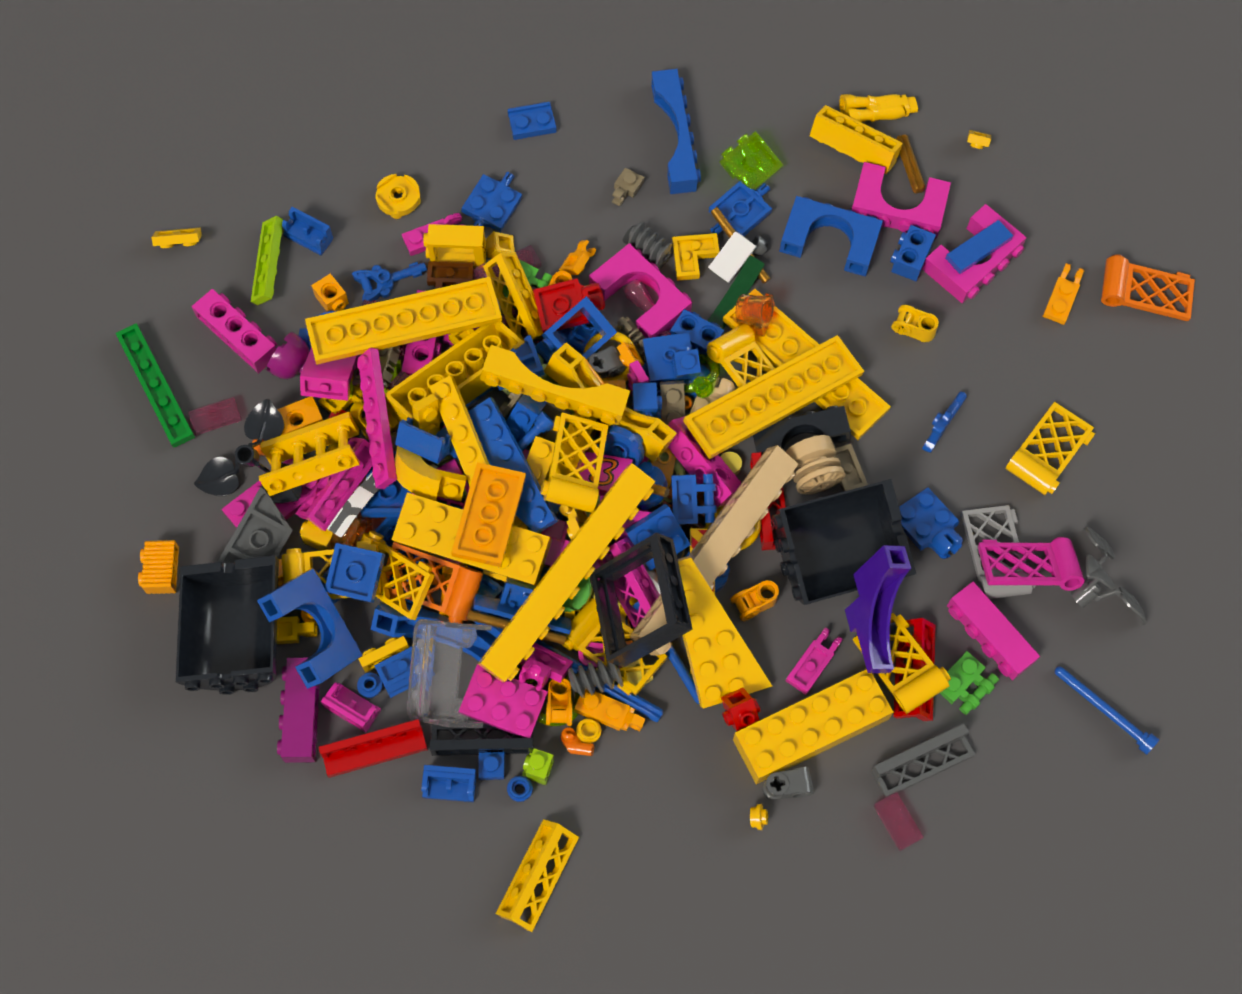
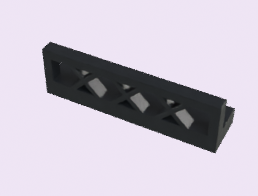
(461, 746)

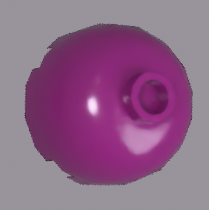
(289, 357)

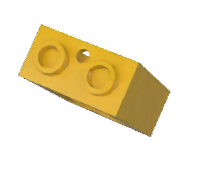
(456, 244)

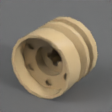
(816, 464)

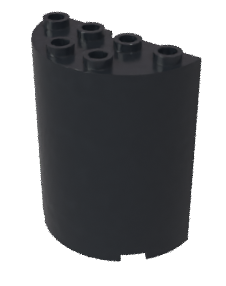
(834, 537)
(223, 630)

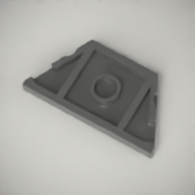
(259, 533)

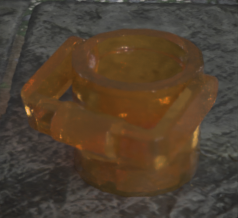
(755, 311)
(354, 532)

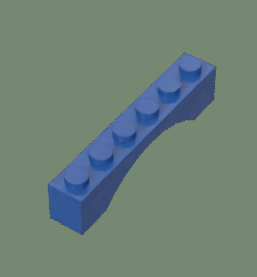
(668, 95)
(394, 624)

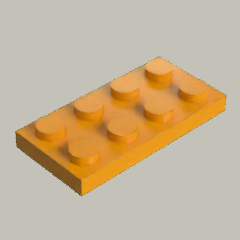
(488, 514)

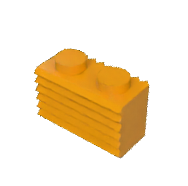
(159, 567)

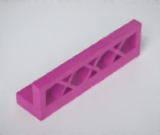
(336, 489)
(639, 585)

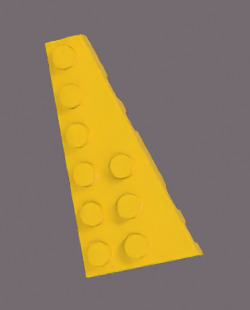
(714, 646)

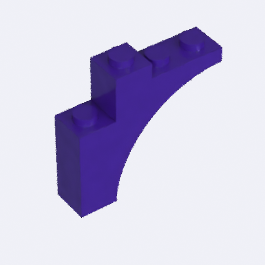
(871, 611)

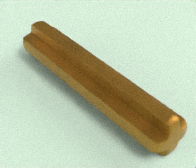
(910, 164)

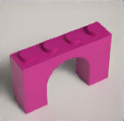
(926, 215)
(631, 265)
(969, 282)

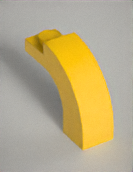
(425, 480)

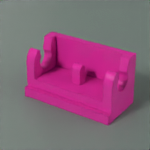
(350, 707)

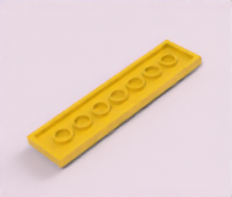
(403, 320)
(787, 340)
(773, 396)

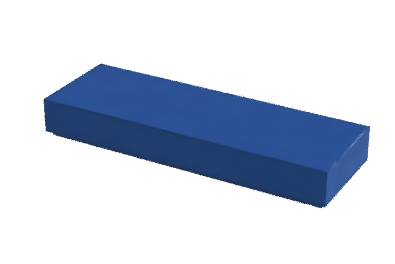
(979, 247)

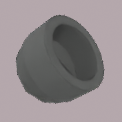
(761, 245)

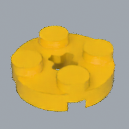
(397, 206)

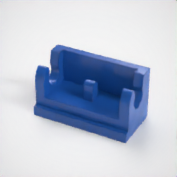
(307, 231)
(422, 442)
(449, 783)

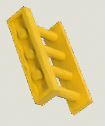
(306, 440)

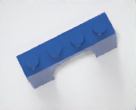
(810, 215)
(336, 645)

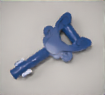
(384, 279)
(942, 421)

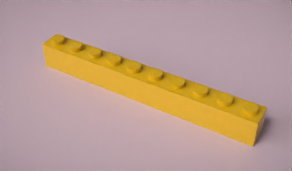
(566, 573)

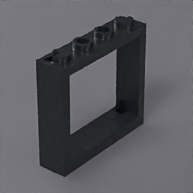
(672, 592)

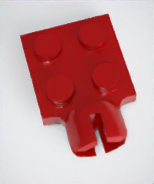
(559, 298)

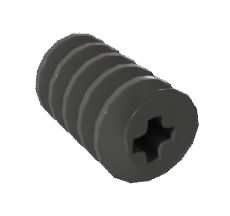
(649, 246)
(594, 678)

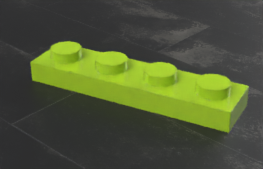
(267, 260)

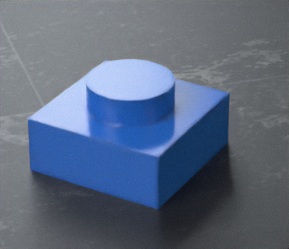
(491, 766)

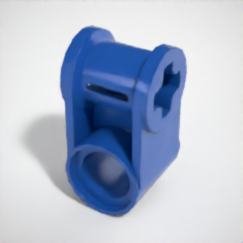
(580, 336)

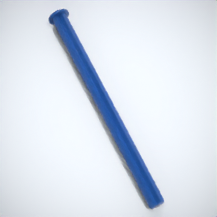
(636, 702)

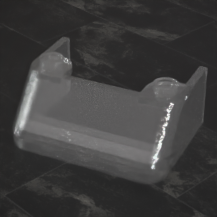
(437, 671)

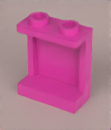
(327, 379)

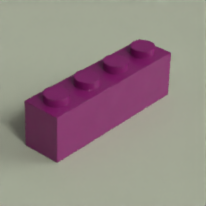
(299, 717)

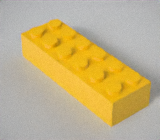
(461, 361)
(434, 527)
(812, 725)

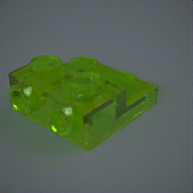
(750, 161)

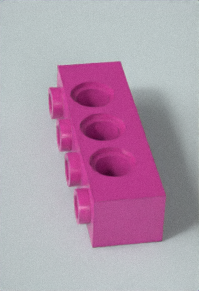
(207, 311)
(429, 348)
(696, 462)

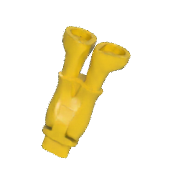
(877, 108)

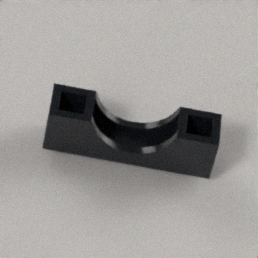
(829, 422)

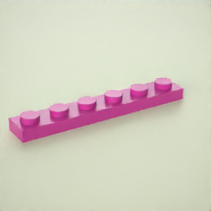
(376, 418)

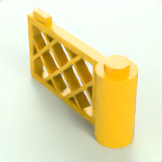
(732, 347)
(1038, 472)
(565, 488)
(296, 563)
(418, 594)
(586, 629)
(921, 683)

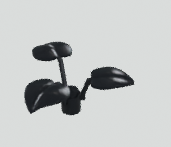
(218, 474)

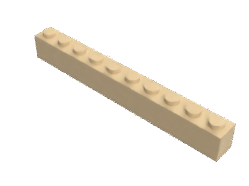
(730, 528)

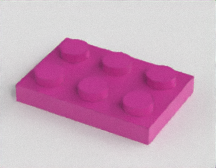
(504, 705)

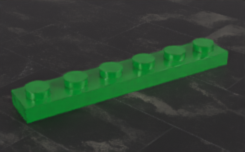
(155, 385)

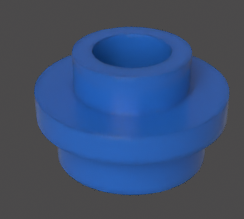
(369, 692)
(516, 781)

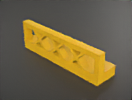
(519, 294)
(533, 871)

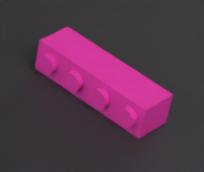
(992, 631)

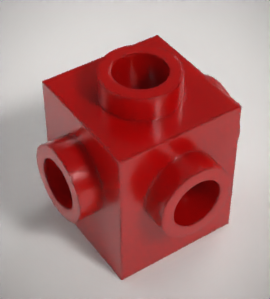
(740, 709)

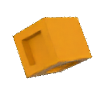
(329, 286)

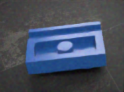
(531, 120)
(395, 672)

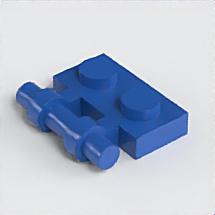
(685, 498)

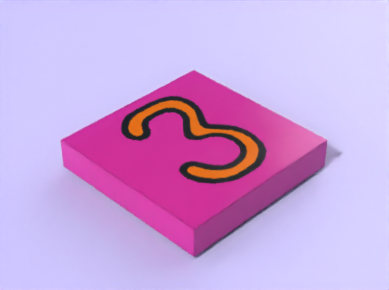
(610, 471)

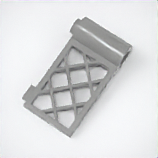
(994, 591)

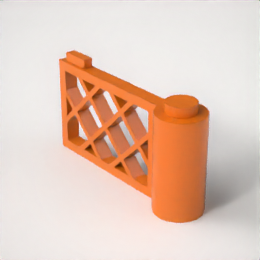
(1118, 282)
(460, 590)

